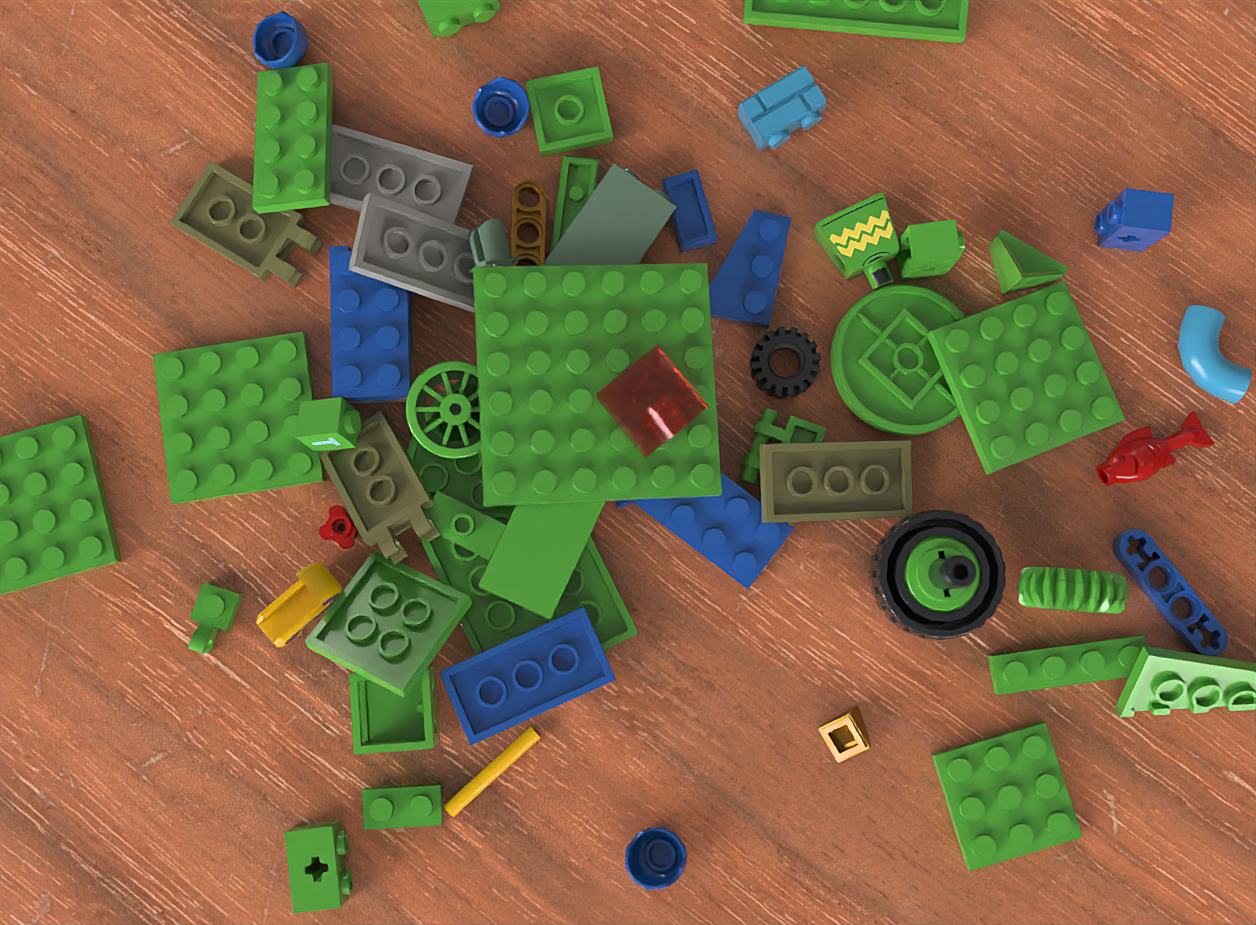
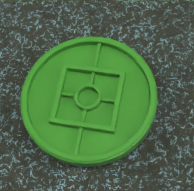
(887, 362)

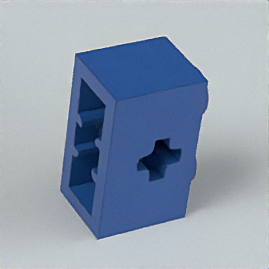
(1134, 220)

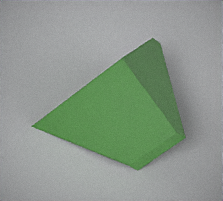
(1020, 265)

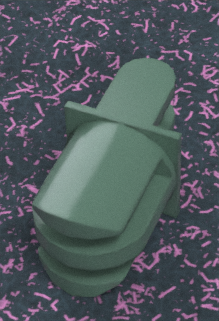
(490, 245)

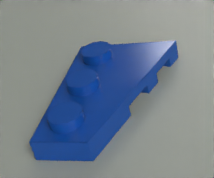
(750, 274)

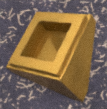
(846, 734)

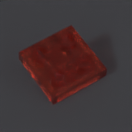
(651, 401)

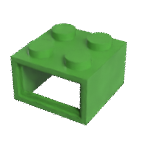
(391, 722)

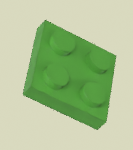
(569, 111)

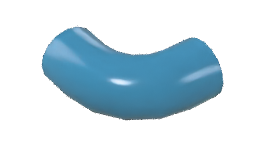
(1202, 355)

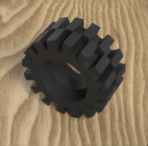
(792, 341)

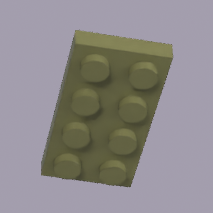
(835, 481)

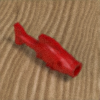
(1141, 455)

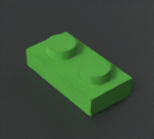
(402, 806)

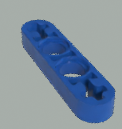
(1173, 588)

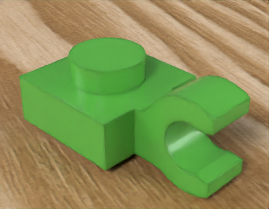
(215, 611)

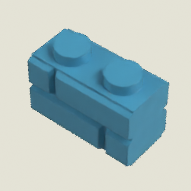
(782, 109)

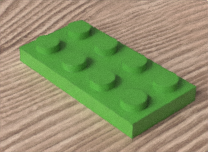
(293, 138)

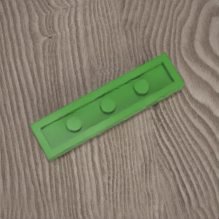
(1065, 664)

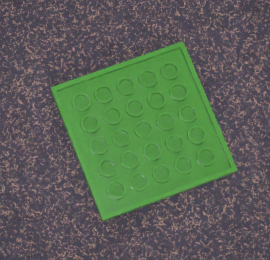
(556, 341)

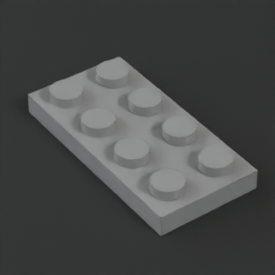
(396, 172)
(414, 252)

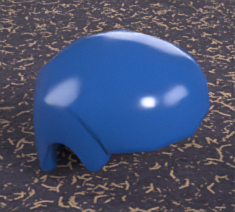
(280, 41)
(501, 107)
(655, 858)

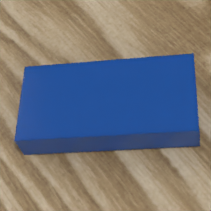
(692, 215)

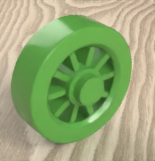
(454, 409)

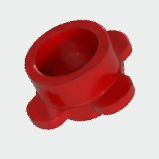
(330, 530)

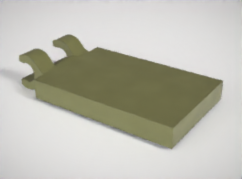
(223, 219)
(381, 487)

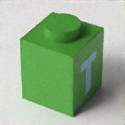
(328, 424)

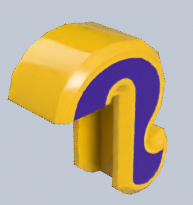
(300, 604)

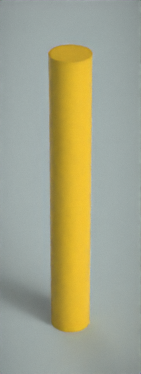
(492, 771)

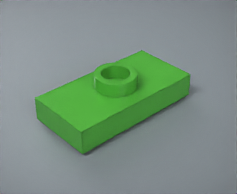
(466, 525)

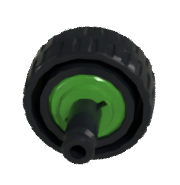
(937, 574)

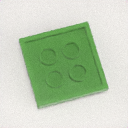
(389, 623)
(1006, 795)

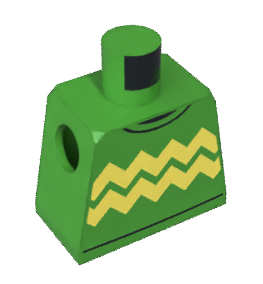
(861, 240)

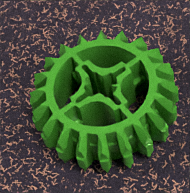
(1072, 590)

